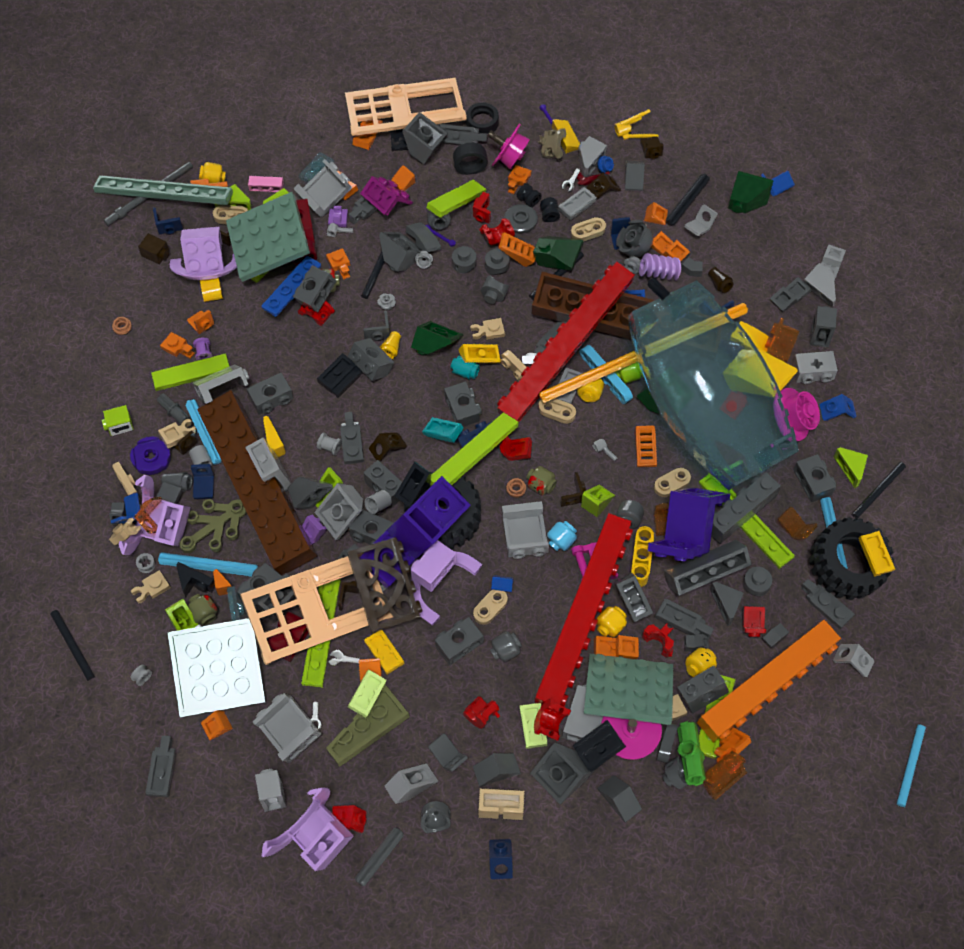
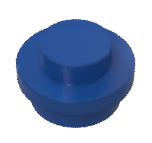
(605, 164)

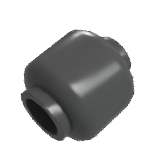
(436, 222)
(631, 511)
(505, 646)

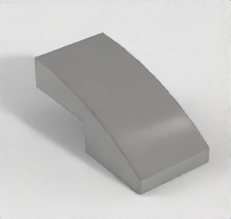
(833, 258)

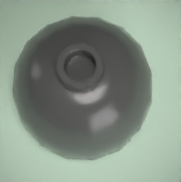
(635, 239)

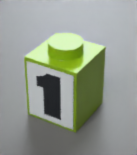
(117, 420)

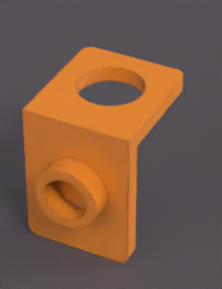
(201, 321)

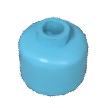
(562, 536)

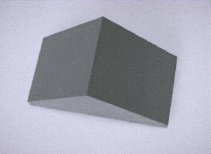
(634, 175)
(726, 600)
(496, 768)
(620, 798)

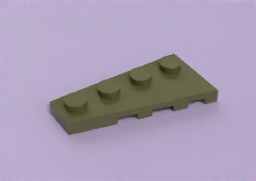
(363, 731)

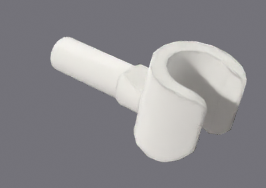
(571, 181)
(340, 657)
(315, 715)

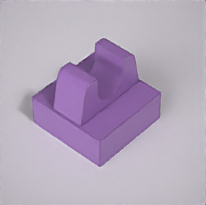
(338, 216)
(313, 528)

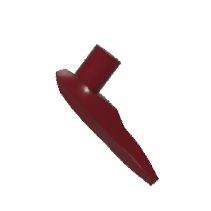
(587, 180)

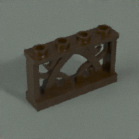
(373, 611)

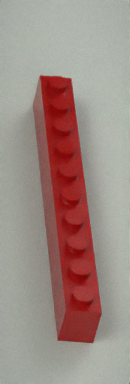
(566, 342)
(584, 610)

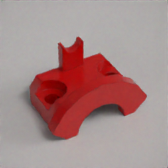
(493, 235)
(325, 311)
(652, 632)
(479, 712)
(549, 719)

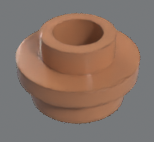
(121, 321)
(516, 482)

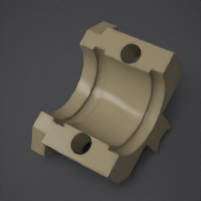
(552, 143)

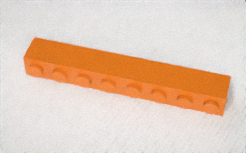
(768, 681)

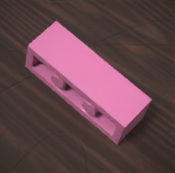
(265, 184)

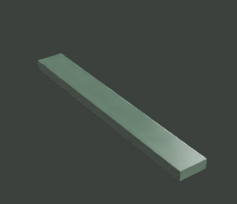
(163, 190)

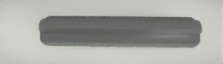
(379, 856)

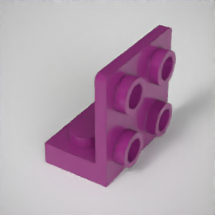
(384, 194)

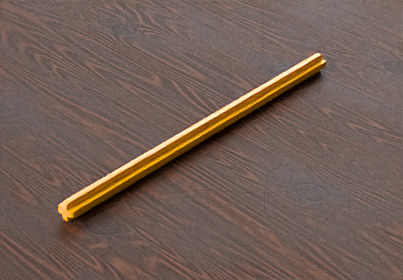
(610, 367)

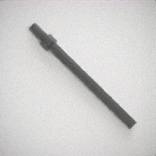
(121, 212)

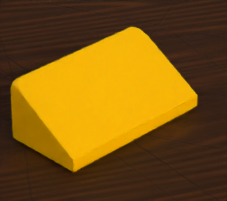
(570, 142)
(480, 353)

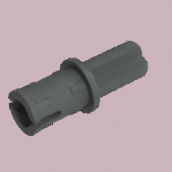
(173, 409)

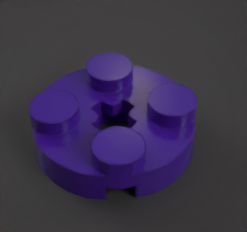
(142, 450)

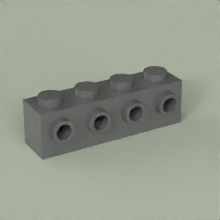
(744, 506)
(708, 568)

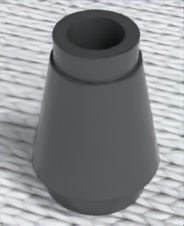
(180, 480)

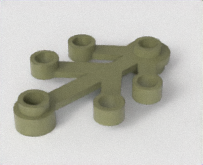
(214, 523)

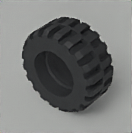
(468, 521)
(830, 569)

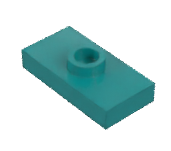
(443, 429)

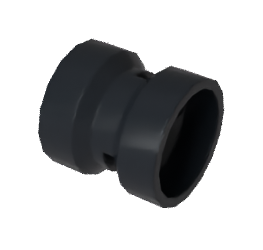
(529, 195)
(549, 210)

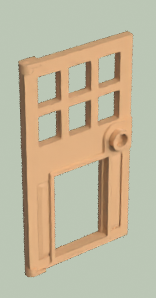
(399, 104)
(311, 607)

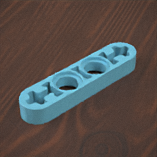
(616, 385)

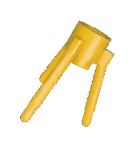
(624, 127)

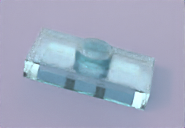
(314, 167)
(236, 608)

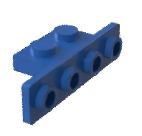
(284, 293)

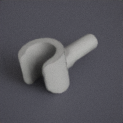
(333, 229)
(600, 445)

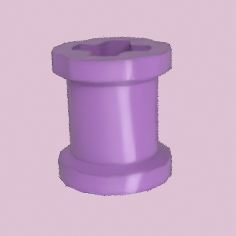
(202, 348)

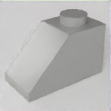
(589, 154)
(822, 283)
(410, 782)

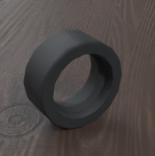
(483, 108)
(466, 150)

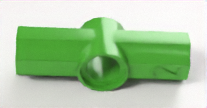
(691, 753)

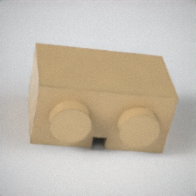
(503, 802)

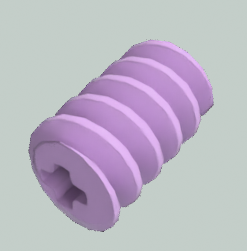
(660, 266)

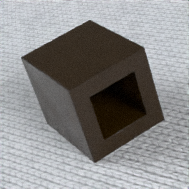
(154, 249)

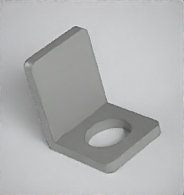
(699, 225)
(857, 658)

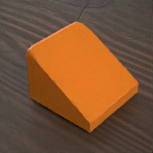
(404, 178)
(656, 214)
(221, 583)
(371, 664)
(216, 724)

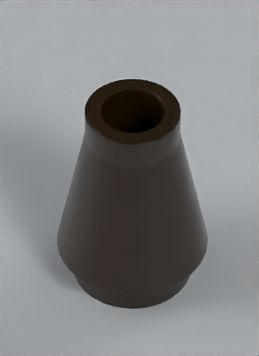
(722, 281)

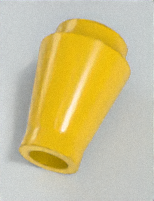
(391, 344)

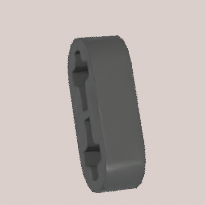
(667, 743)

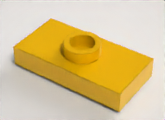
(876, 553)
(382, 648)

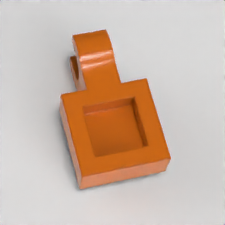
(518, 177)
(339, 261)
(175, 344)
(734, 742)

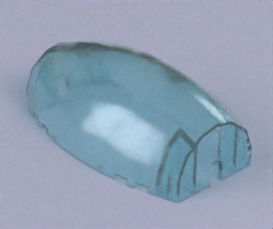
(711, 386)

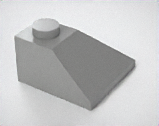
(340, 509)

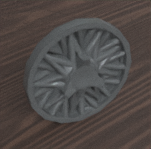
(521, 218)

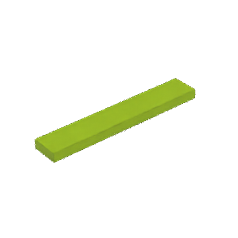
(476, 449)
(756, 530)
(317, 655)

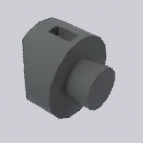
(464, 258)
(496, 262)
(493, 290)
(757, 581)
(674, 773)
(435, 817)

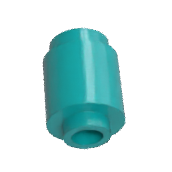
(463, 369)

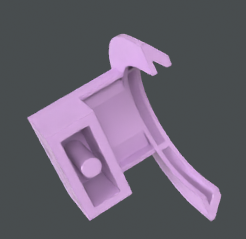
(202, 255)
(167, 515)
(433, 568)
(316, 833)

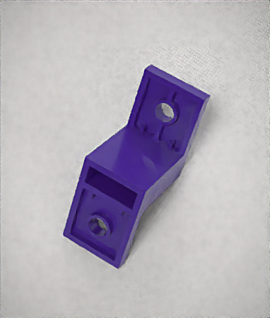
(689, 523)
(421, 525)

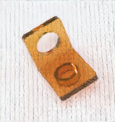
(143, 515)
(795, 525)

